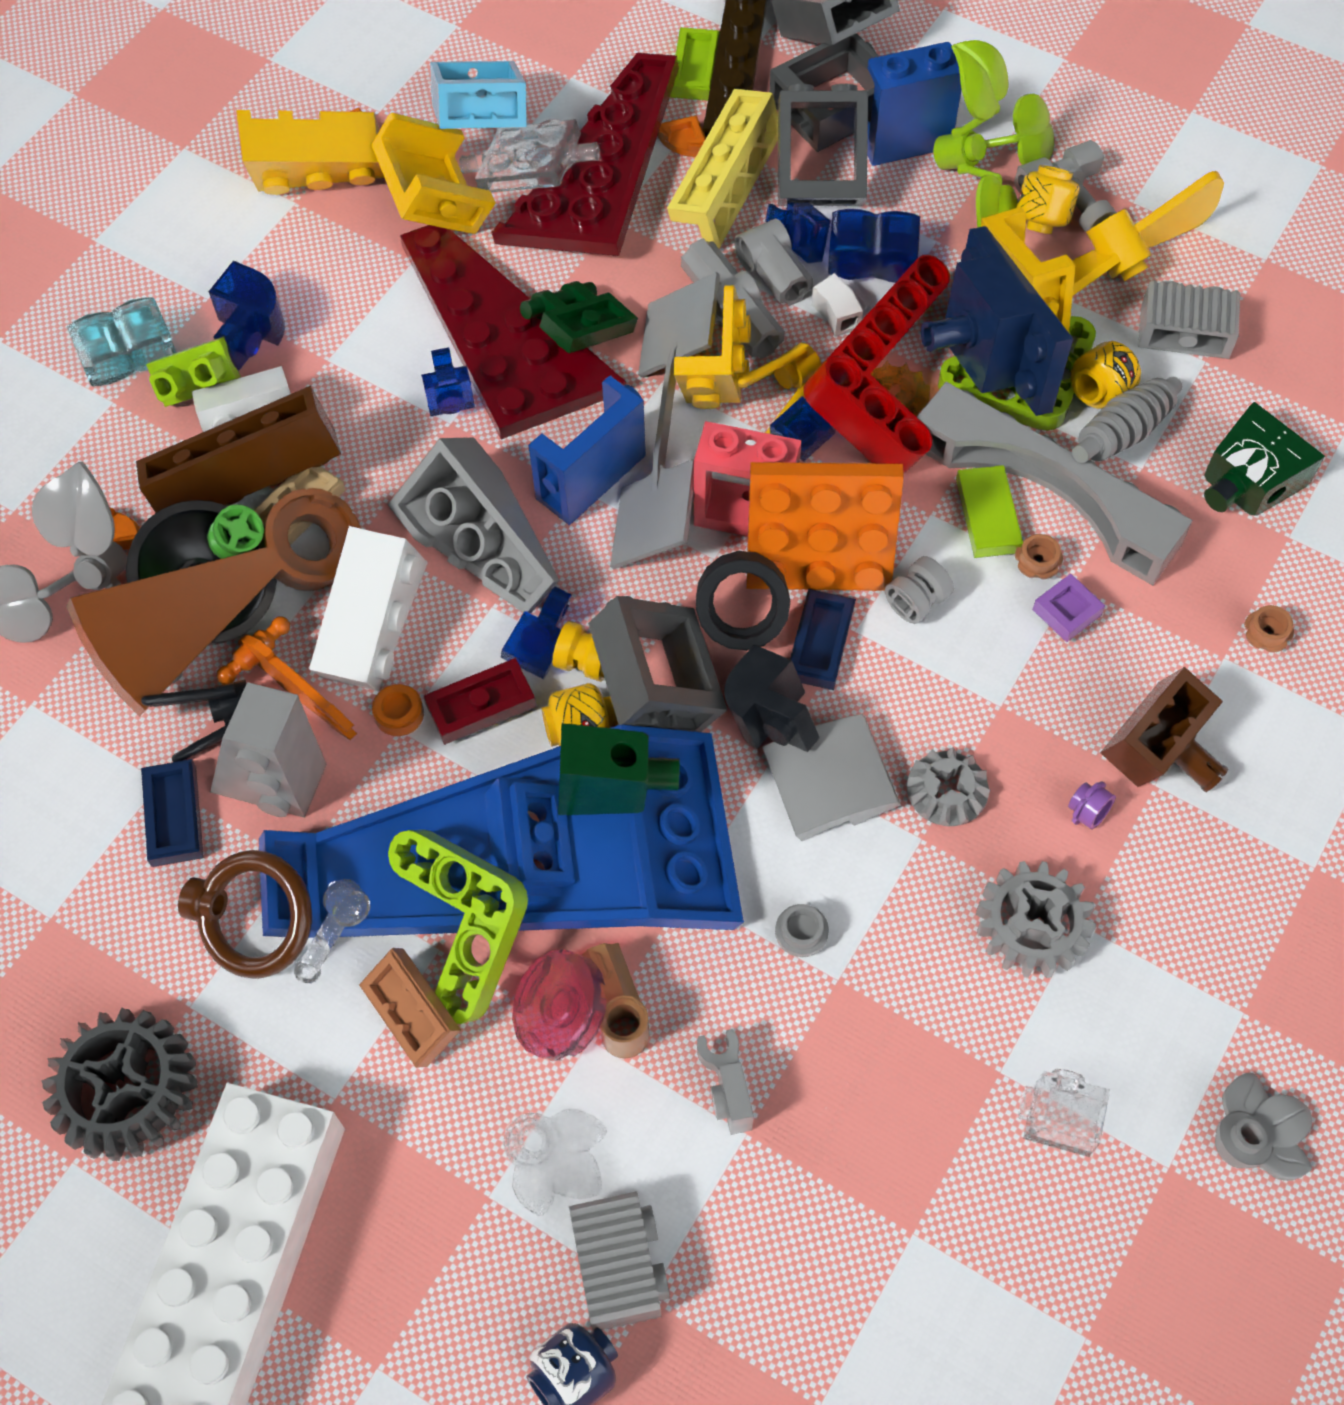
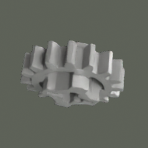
(1033, 941)

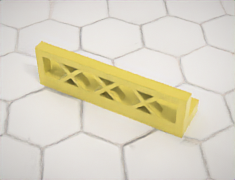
(727, 165)

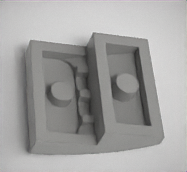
(834, 780)

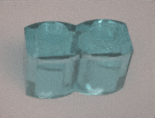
(120, 340)

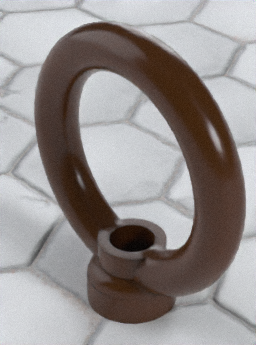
(207, 900)

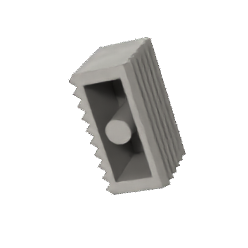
(1189, 319)
(616, 1261)

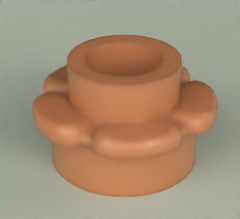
(1043, 547)
(1271, 618)

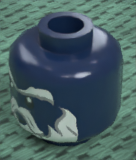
(573, 1367)

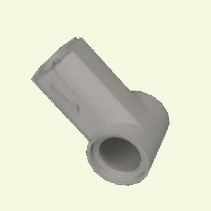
(771, 255)

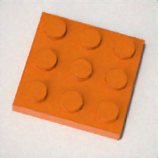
(825, 523)

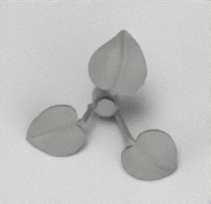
(67, 514)

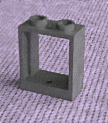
(820, 125)
(823, 191)
(634, 696)

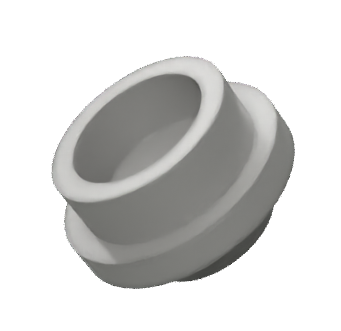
(801, 930)

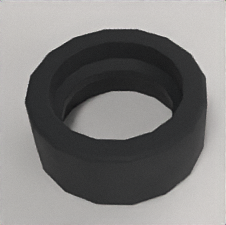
(742, 637)

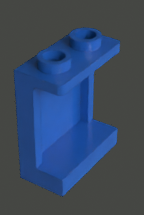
(912, 101)
(583, 471)

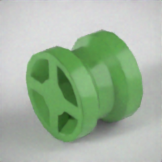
(241, 524)

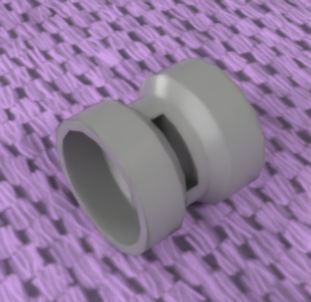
(917, 591)

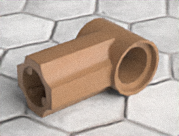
(621, 1002)

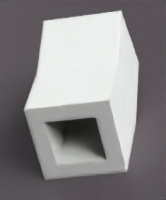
(837, 304)

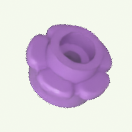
(1091, 804)

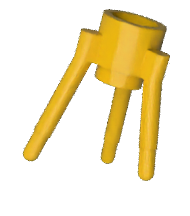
(790, 371)

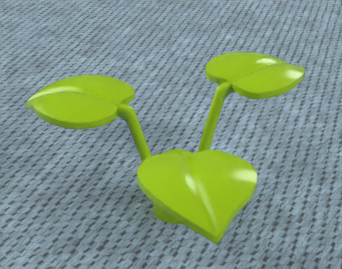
(983, 85)

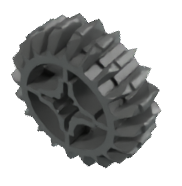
(131, 1041)

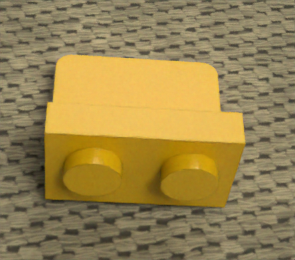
(714, 379)

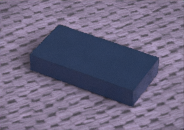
(822, 638)
(172, 813)

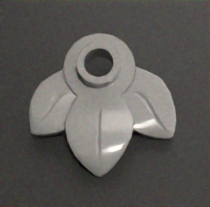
(1269, 1125)

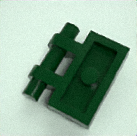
(578, 316)

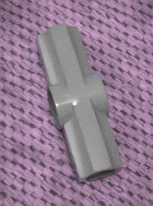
(705, 259)

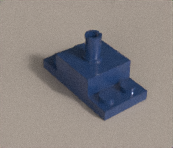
(1001, 326)

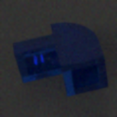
(249, 311)

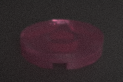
(558, 1005)

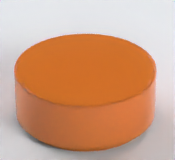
(398, 710)

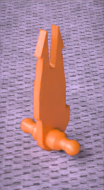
(259, 651)

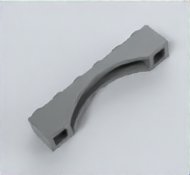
(1132, 525)

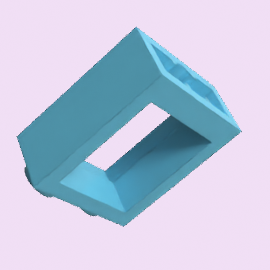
(485, 101)

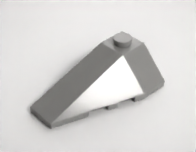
(472, 517)

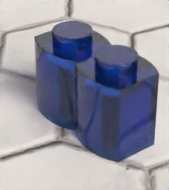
(873, 244)

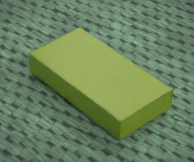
(696, 61)
(989, 511)

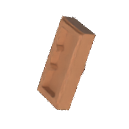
(409, 1007)

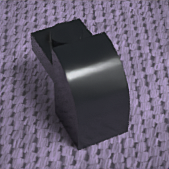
(765, 698)

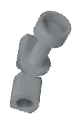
(1083, 162)

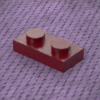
(480, 701)

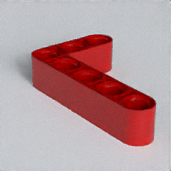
(849, 394)

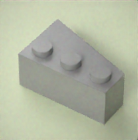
(269, 753)

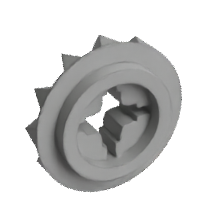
(952, 807)

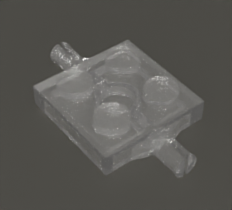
(529, 156)

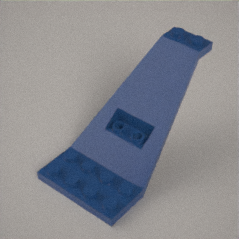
(600, 869)

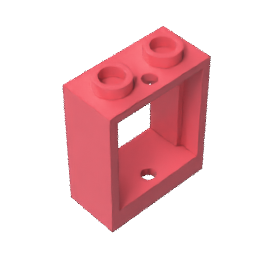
(723, 450)

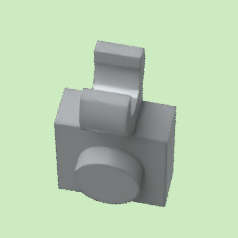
(731, 1095)

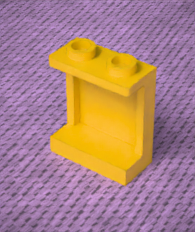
(426, 177)
(1050, 278)

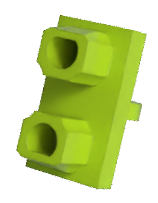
(190, 370)

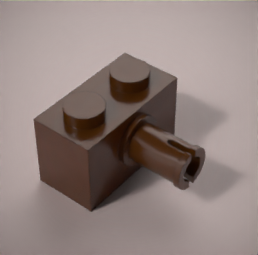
(1165, 733)

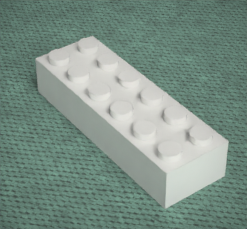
(228, 1254)

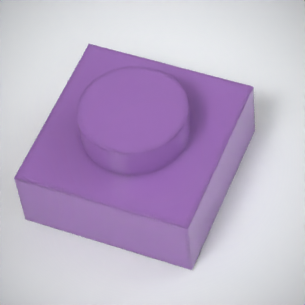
(1068, 607)

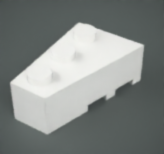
(367, 608)

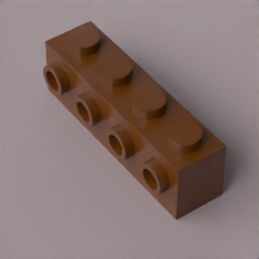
(242, 454)

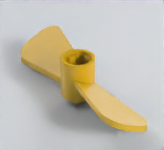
(1125, 245)

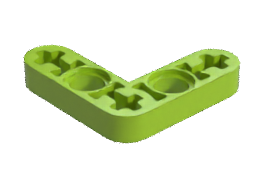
(1017, 406)
(480, 915)

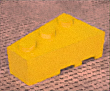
(309, 151)

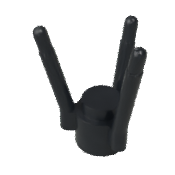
(222, 704)

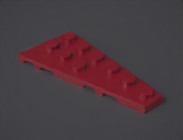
(599, 197)
(509, 358)

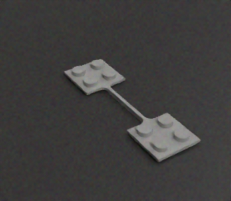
(658, 508)

